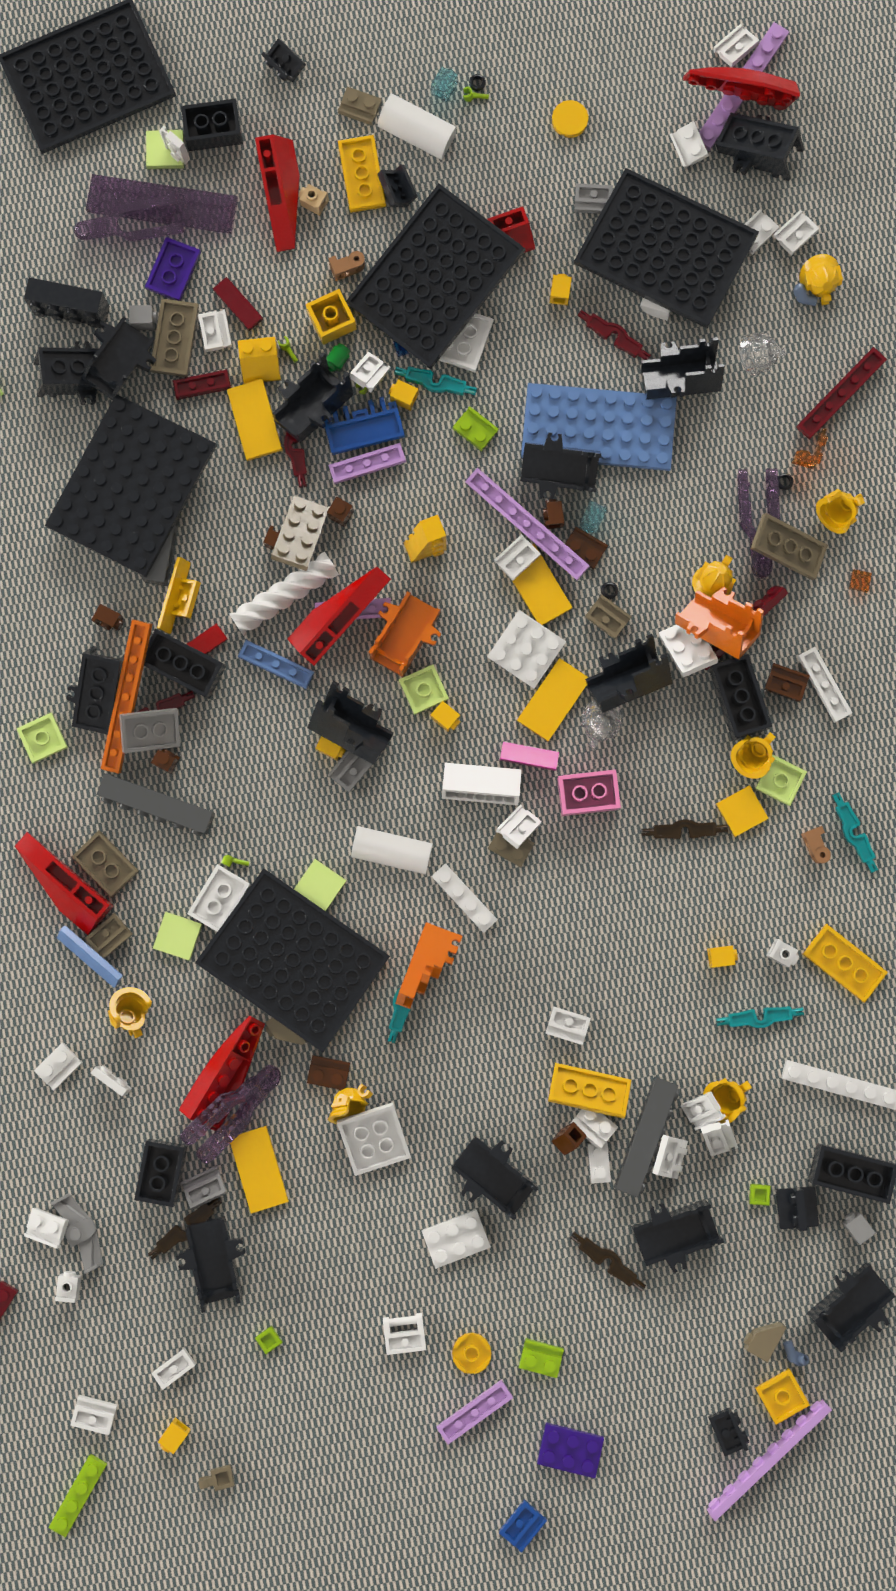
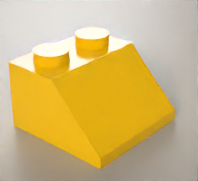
(259, 359)

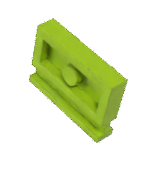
(475, 428)
(541, 1358)

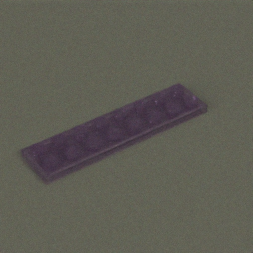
(195, 207)

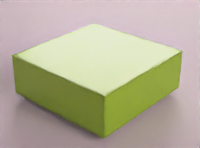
(759, 1194)
(268, 1339)

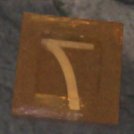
(860, 580)

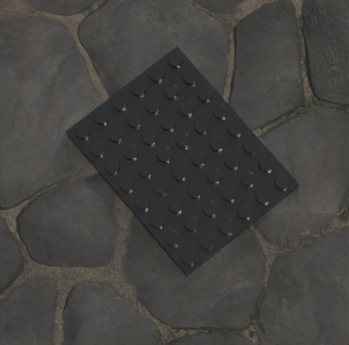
(86, 75)
(666, 248)
(435, 276)
(131, 485)
(292, 960)

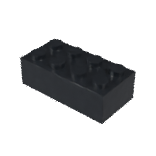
(66, 302)
(183, 664)
(740, 697)
(853, 1173)

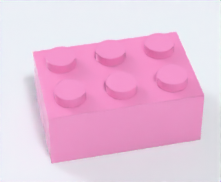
(588, 792)

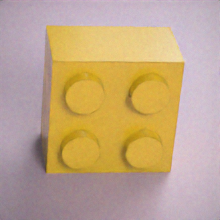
(331, 316)

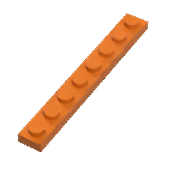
(126, 692)

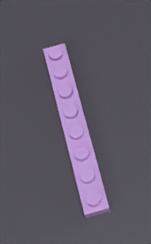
(730, 103)
(527, 524)
(763, 1464)

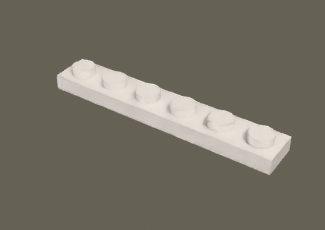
(839, 1084)

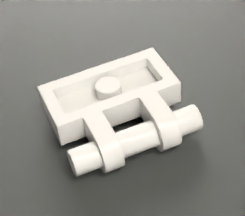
(670, 1157)

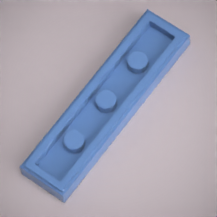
(276, 664)
(89, 956)

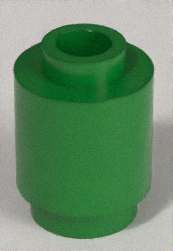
(337, 357)

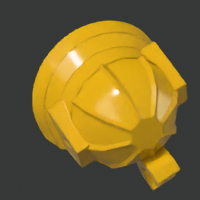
(821, 276)
(838, 510)
(713, 577)
(753, 756)
(129, 1009)
(730, 1097)
(349, 1102)

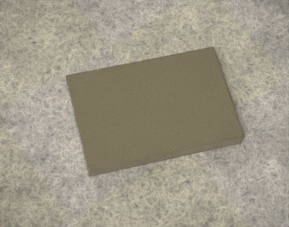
(105, 864)

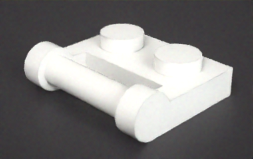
(407, 1340)

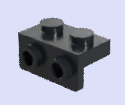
(284, 61)
(397, 186)
(728, 1432)

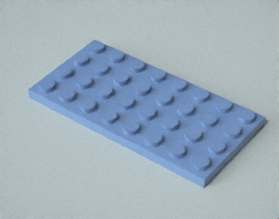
(616, 423)

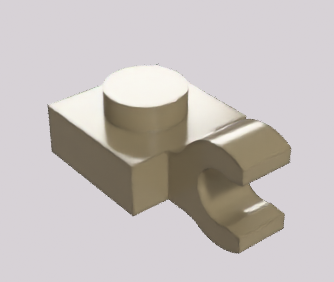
(220, 1478)

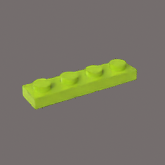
(77, 1495)

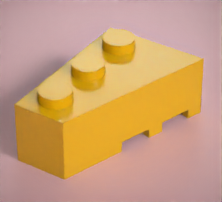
(427, 540)

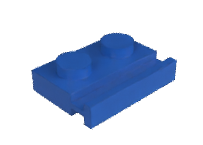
(522, 1525)

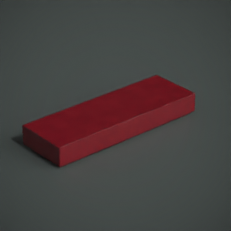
(237, 304)
(201, 384)

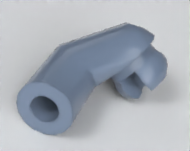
(802, 295)
(794, 1356)

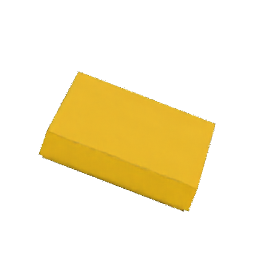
(742, 811)
(782, 1396)

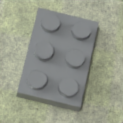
(149, 730)

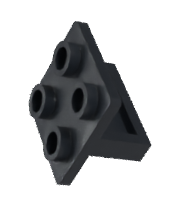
(797, 1208)

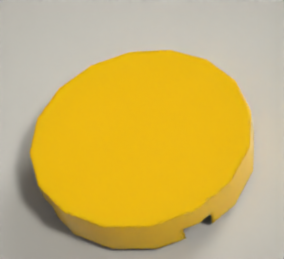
(570, 118)
(471, 1353)

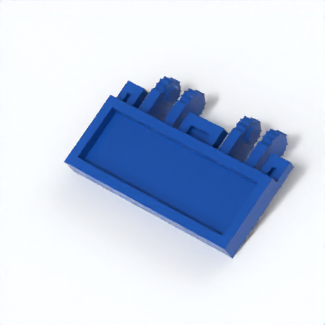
(364, 429)

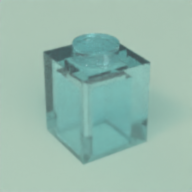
(444, 84)
(593, 517)

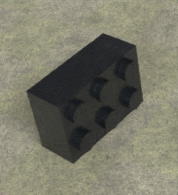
(212, 124)
(161, 1172)

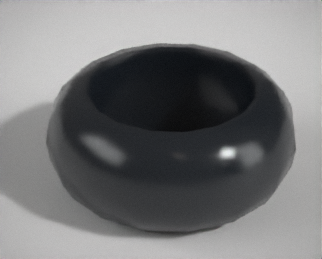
(477, 88)
(790, 478)
(609, 584)

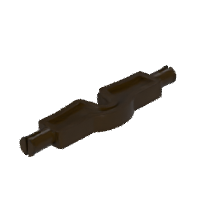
(695, 830)
(178, 1235)
(616, 1267)

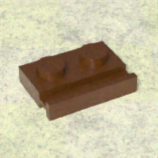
(586, 547)
(786, 682)
(328, 1072)

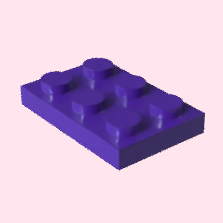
(173, 269)
(570, 1450)

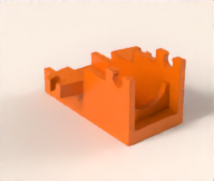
(722, 621)
(404, 633)
(427, 962)

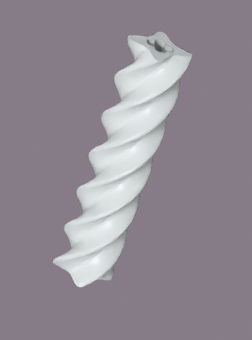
(282, 594)

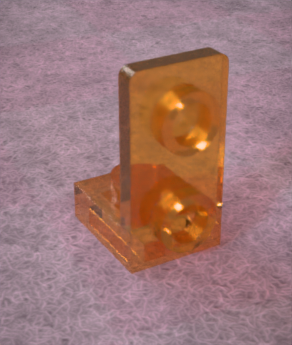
(805, 459)

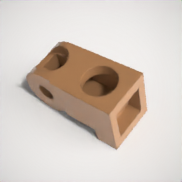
(347, 266)
(815, 845)

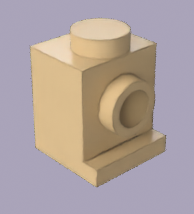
(315, 204)

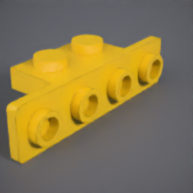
(179, 597)

